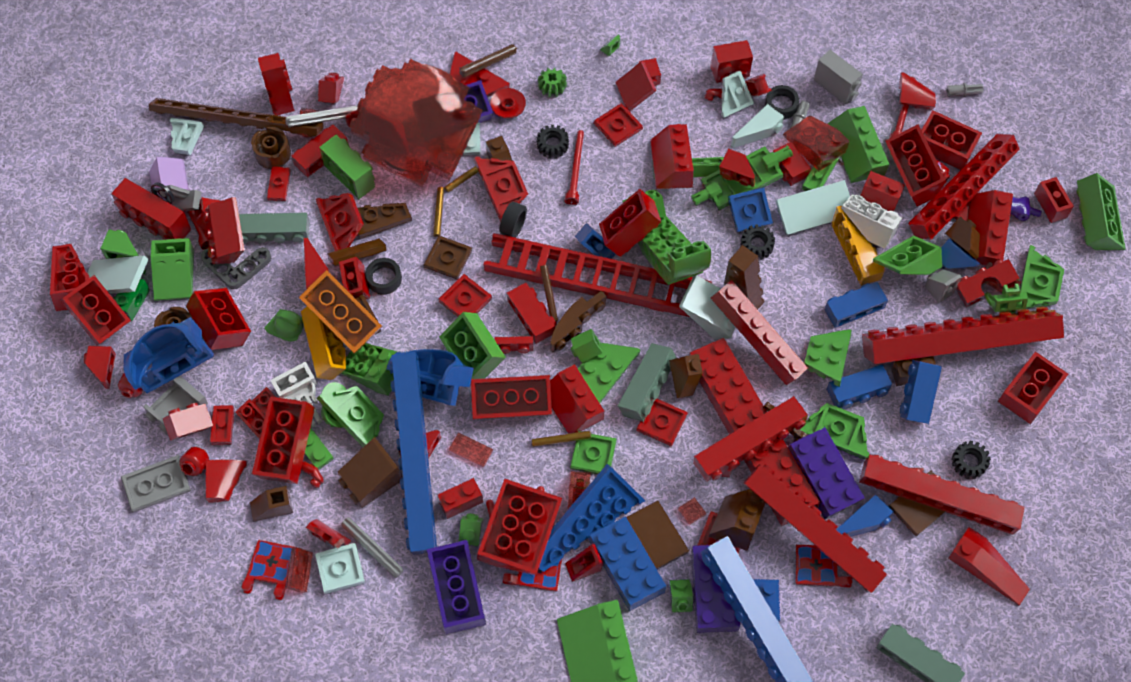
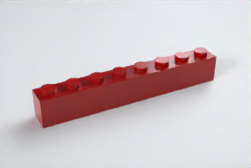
(942, 494)
(815, 528)

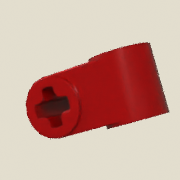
(757, 85)

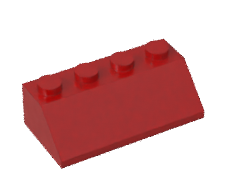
(672, 158)
(916, 164)
(991, 216)

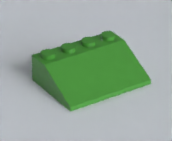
(597, 645)

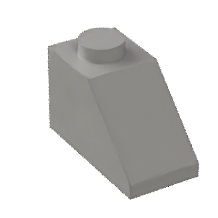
(942, 284)

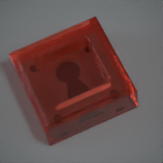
(692, 511)

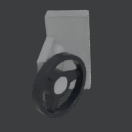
(178, 197)

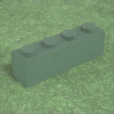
(274, 227)
(647, 382)
(917, 658)

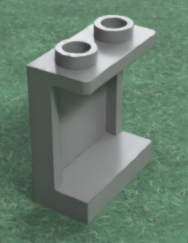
(177, 396)

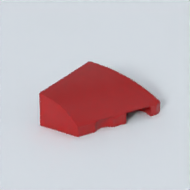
(915, 93)
(222, 478)
(327, 534)

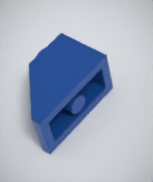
(593, 242)
(955, 257)

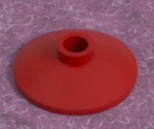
(505, 97)

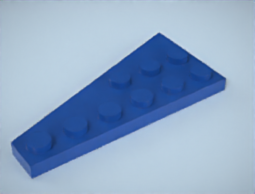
(594, 509)

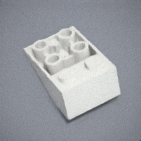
(872, 220)

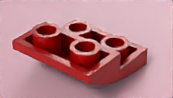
(254, 411)

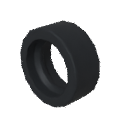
(783, 90)
(513, 219)
(383, 288)

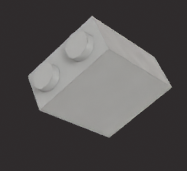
(838, 77)

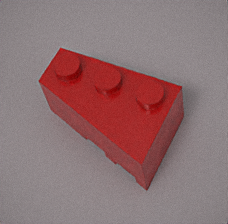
(276, 83)

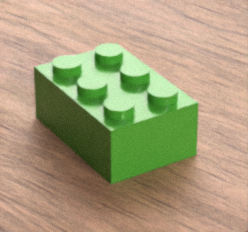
(348, 166)
(473, 344)

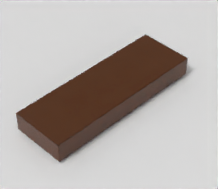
(360, 251)

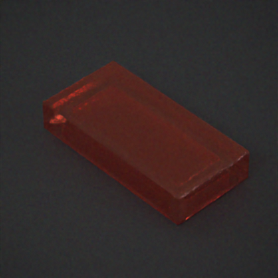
(471, 449)

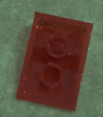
(817, 141)

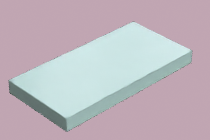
(811, 207)
(119, 274)

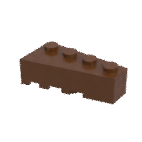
(743, 271)

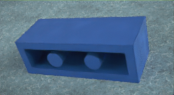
(855, 304)
(860, 387)
(920, 391)

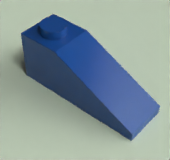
(867, 518)

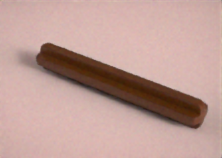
(488, 60)

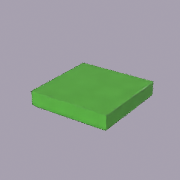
(593, 453)

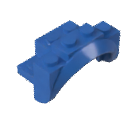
(168, 352)
(441, 375)

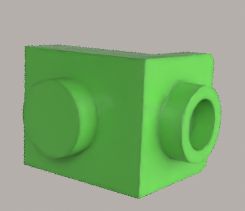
(470, 529)
(681, 595)

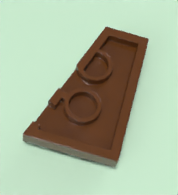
(382, 217)

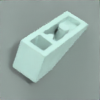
(759, 127)

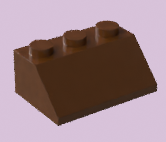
(738, 518)

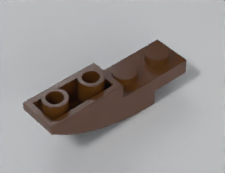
(571, 322)

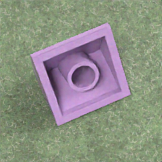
(168, 172)

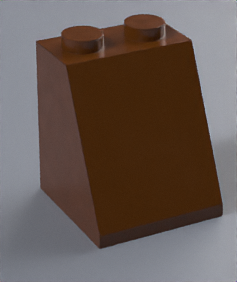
(369, 474)

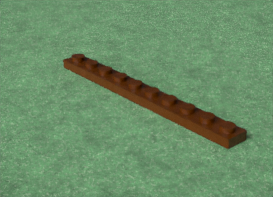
(229, 116)

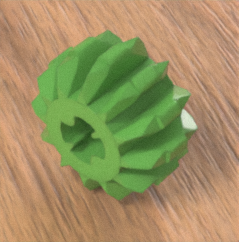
(552, 82)

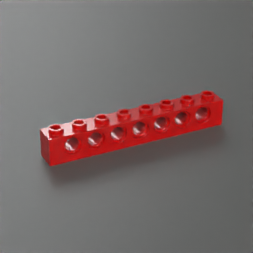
(964, 186)

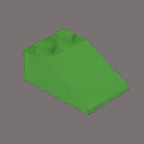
(912, 257)

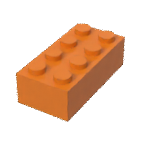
(340, 312)

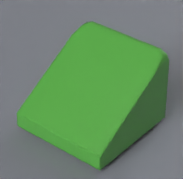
(611, 46)

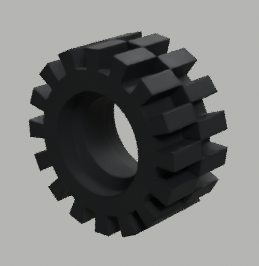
(550, 150)
(761, 233)
(979, 453)

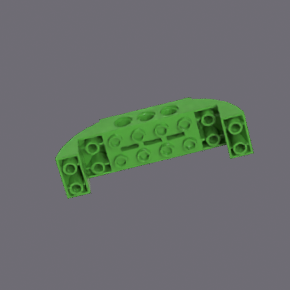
(670, 250)

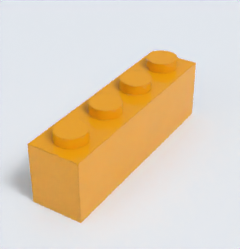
(857, 249)
(325, 346)

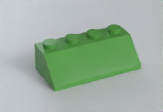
(864, 149)
(1100, 213)

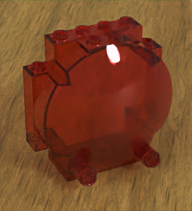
(415, 121)

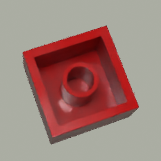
(730, 59)

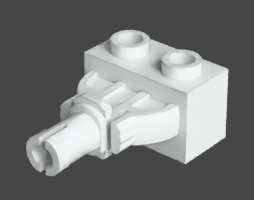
(298, 385)

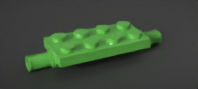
(764, 168)

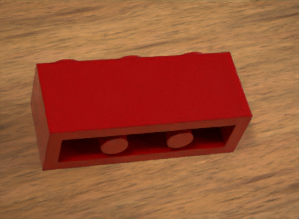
(309, 157)
(531, 312)

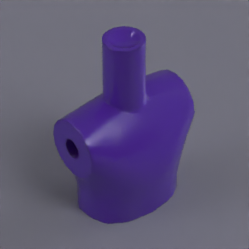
(1022, 210)

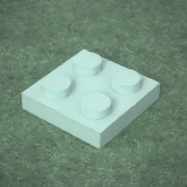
(340, 568)

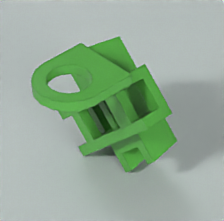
(1006, 303)

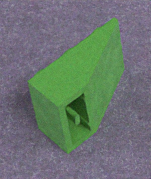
(172, 269)
(370, 369)

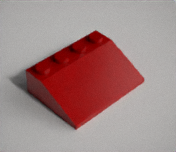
(519, 528)

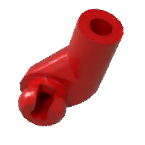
(713, 92)
(314, 472)

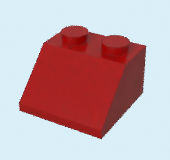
(882, 191)

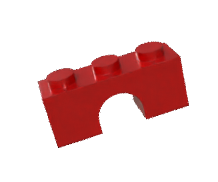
(1000, 273)

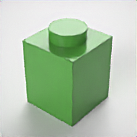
(586, 345)

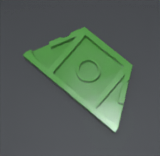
(1041, 279)
(828, 354)
(607, 368)
(354, 413)
(843, 427)

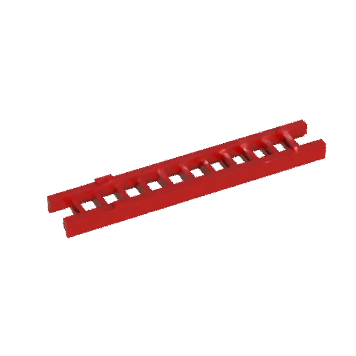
(583, 260)

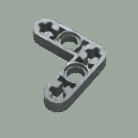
(238, 272)

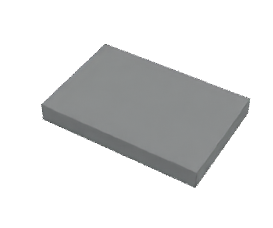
(155, 484)

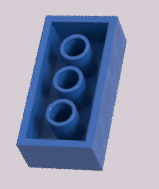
(628, 564)

